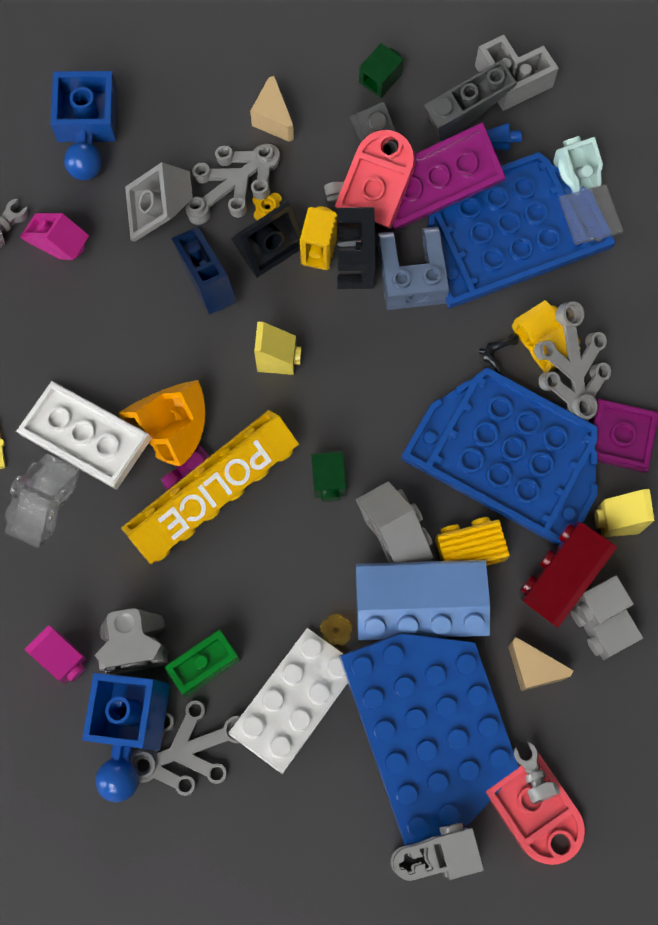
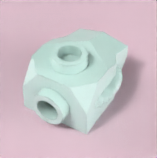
(579, 163)

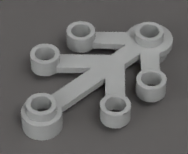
(262, 159)
(576, 365)
(182, 751)

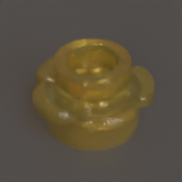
(338, 621)

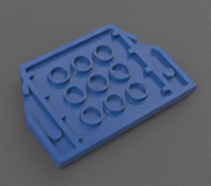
(509, 232)
(510, 453)
(430, 729)

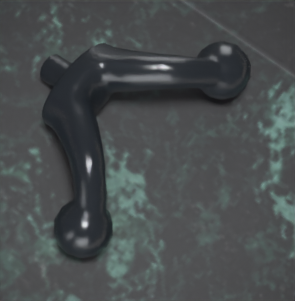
(488, 353)

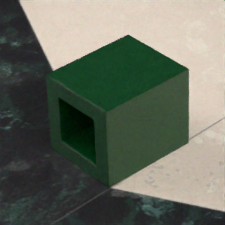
(381, 70)
(328, 476)

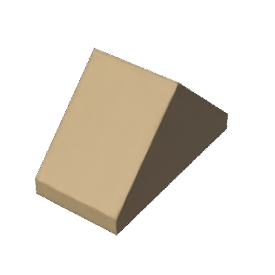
(270, 112)
(534, 667)

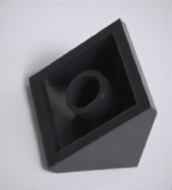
(269, 240)

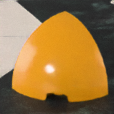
(172, 419)

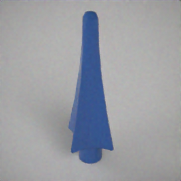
(502, 137)

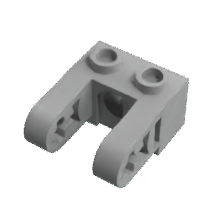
(451, 853)

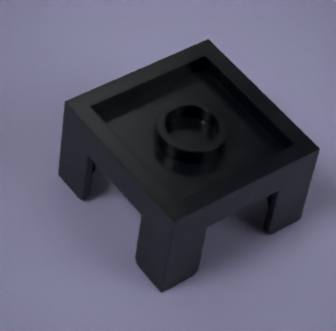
(363, 241)

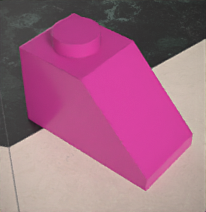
(55, 235)
(57, 655)

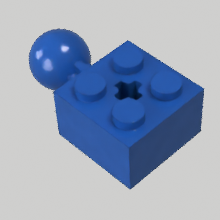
(84, 114)
(128, 716)

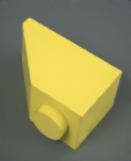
(275, 350)
(625, 514)

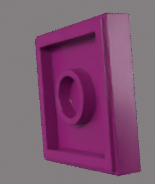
(624, 435)

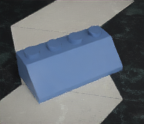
(422, 599)

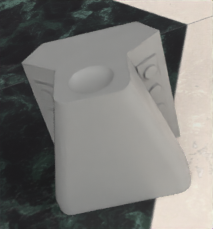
(131, 642)

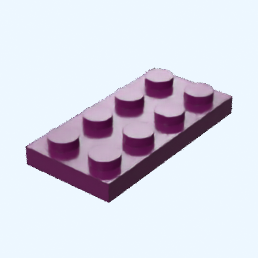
(450, 174)

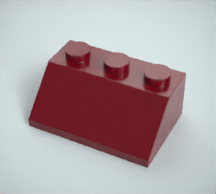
(566, 572)

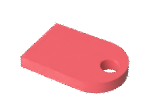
(379, 178)
(538, 823)

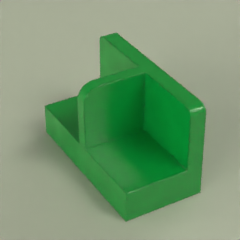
(202, 664)

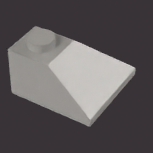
(156, 198)

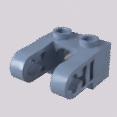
(413, 284)

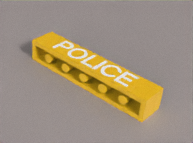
(210, 487)

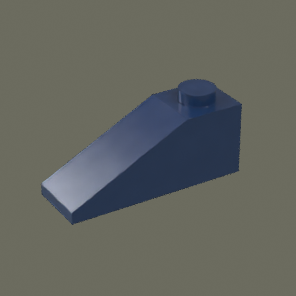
(204, 270)

